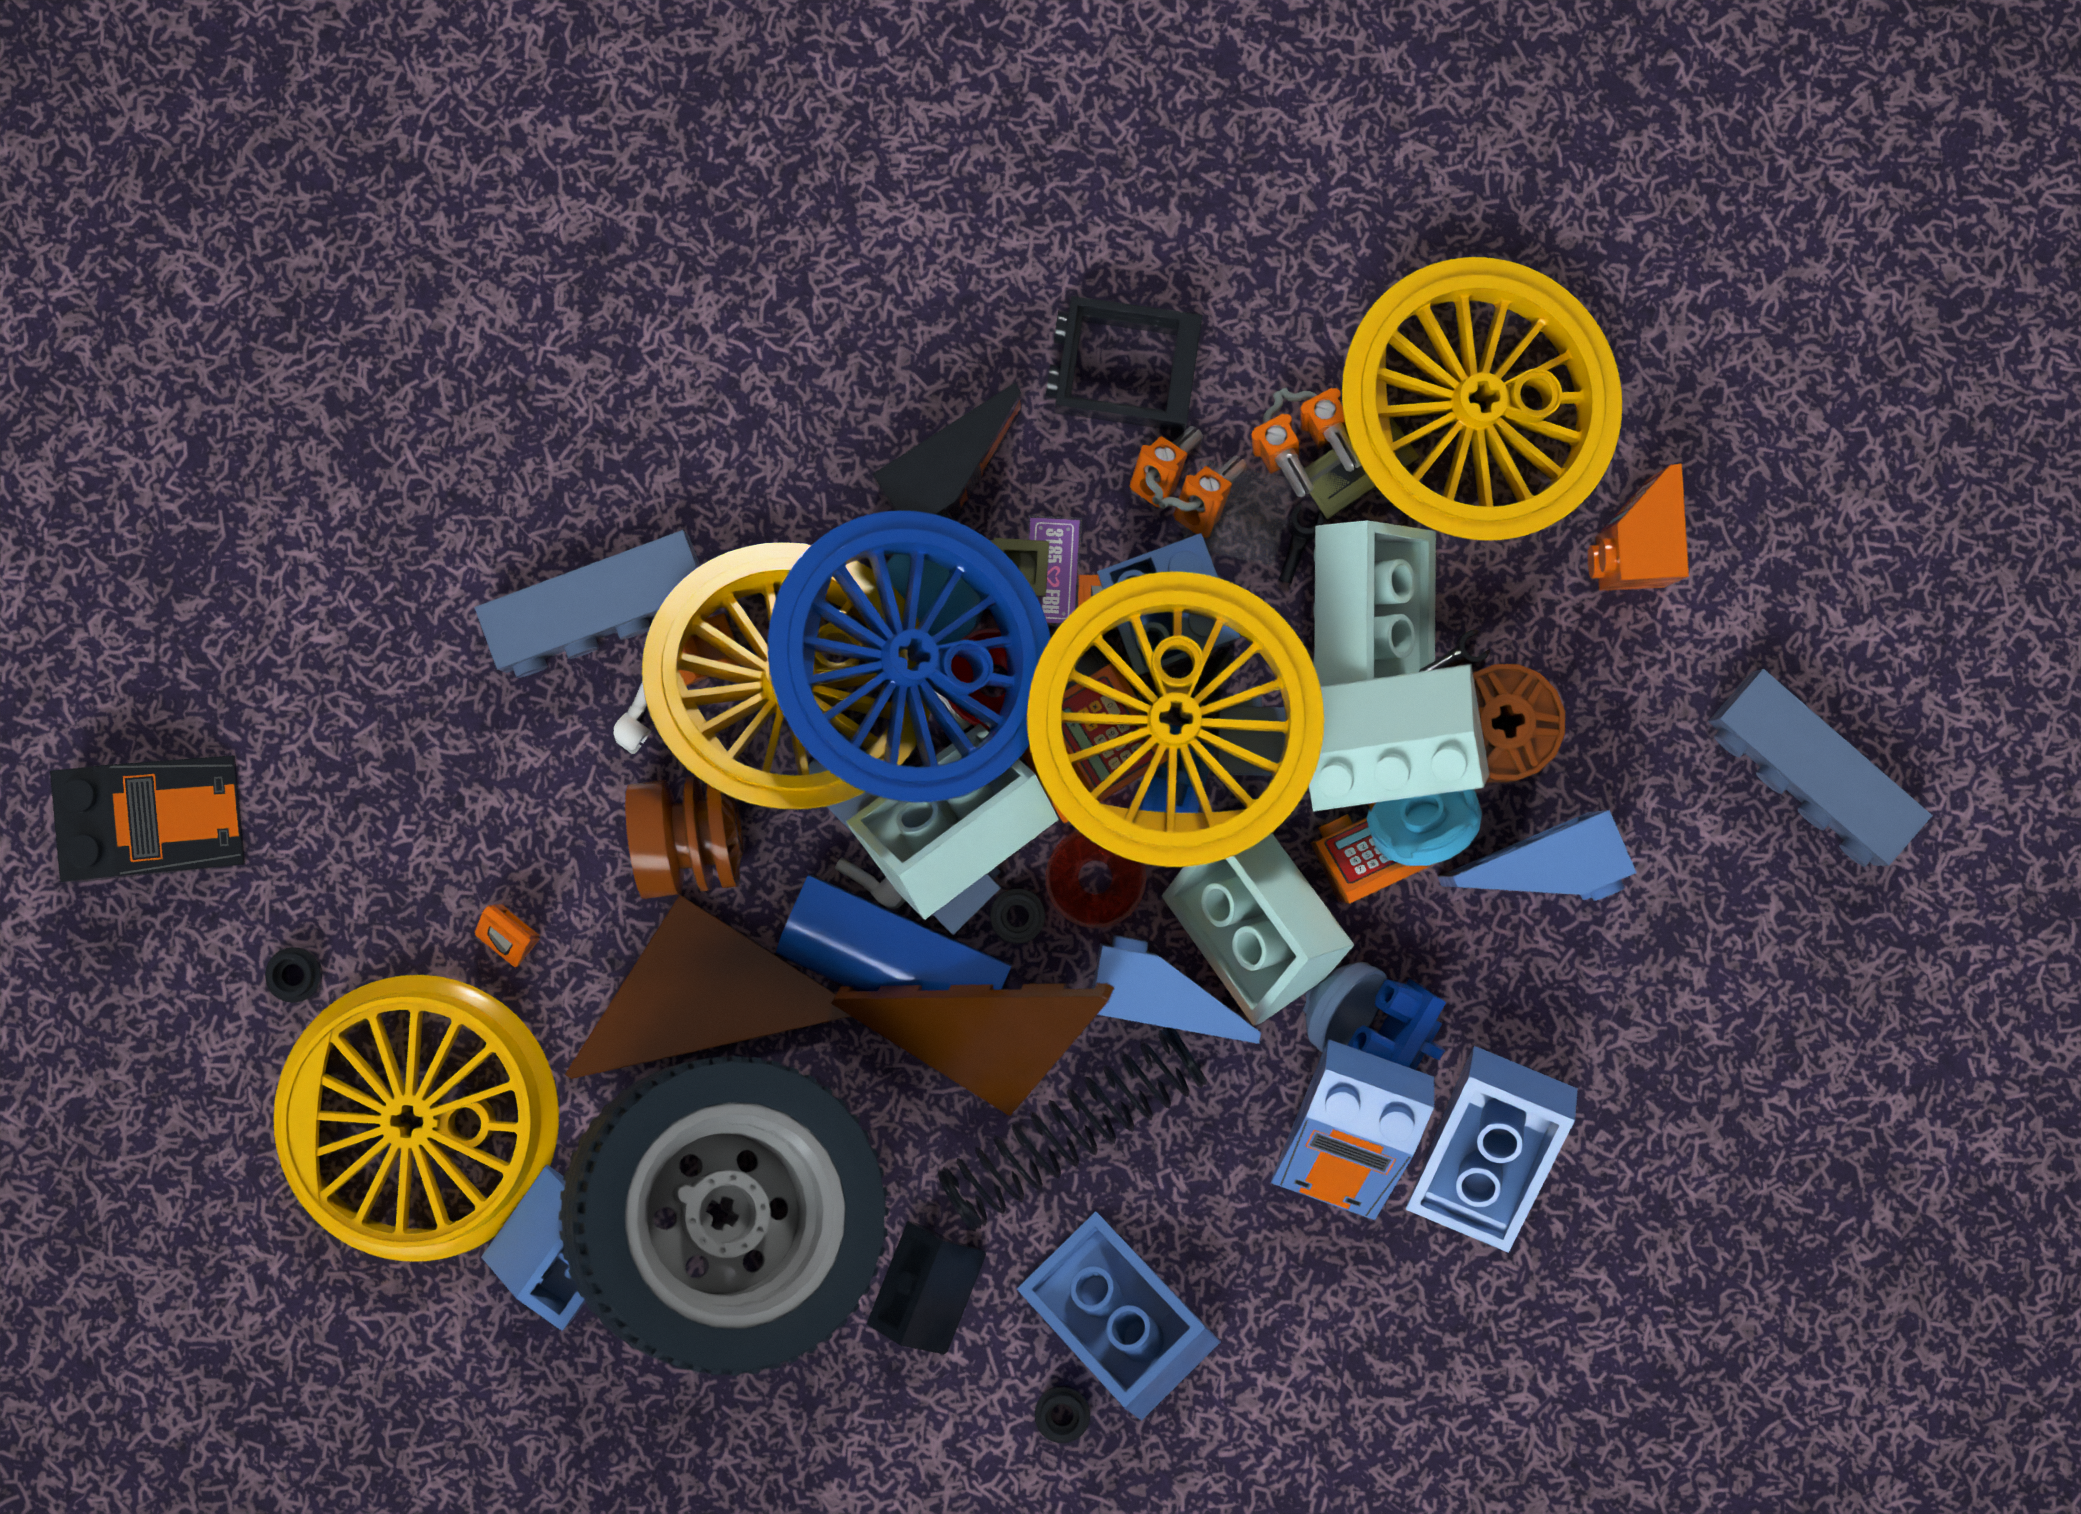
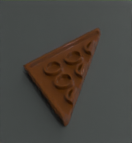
(700, 990)
(978, 1035)

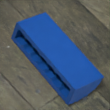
(876, 947)

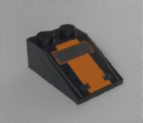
(948, 465)
(146, 818)

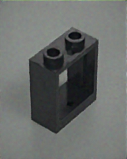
(1067, 332)

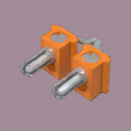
(1320, 416)
(1201, 495)

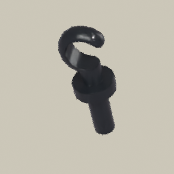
(1221, 664)

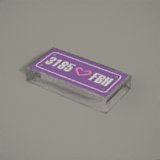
(1063, 563)

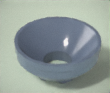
(1342, 1003)

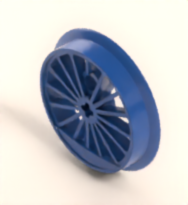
(794, 642)

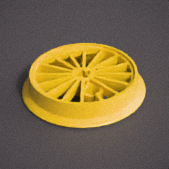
(1580, 348)
(675, 709)
(1168, 836)
(299, 1116)

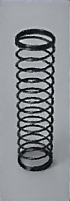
(967, 1210)

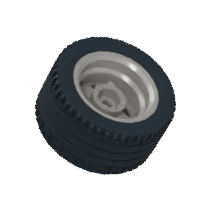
(813, 1257)

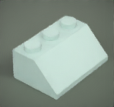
(1373, 600)
(1399, 739)
(949, 844)
(1258, 926)

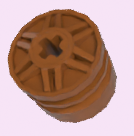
(1537, 718)
(679, 836)

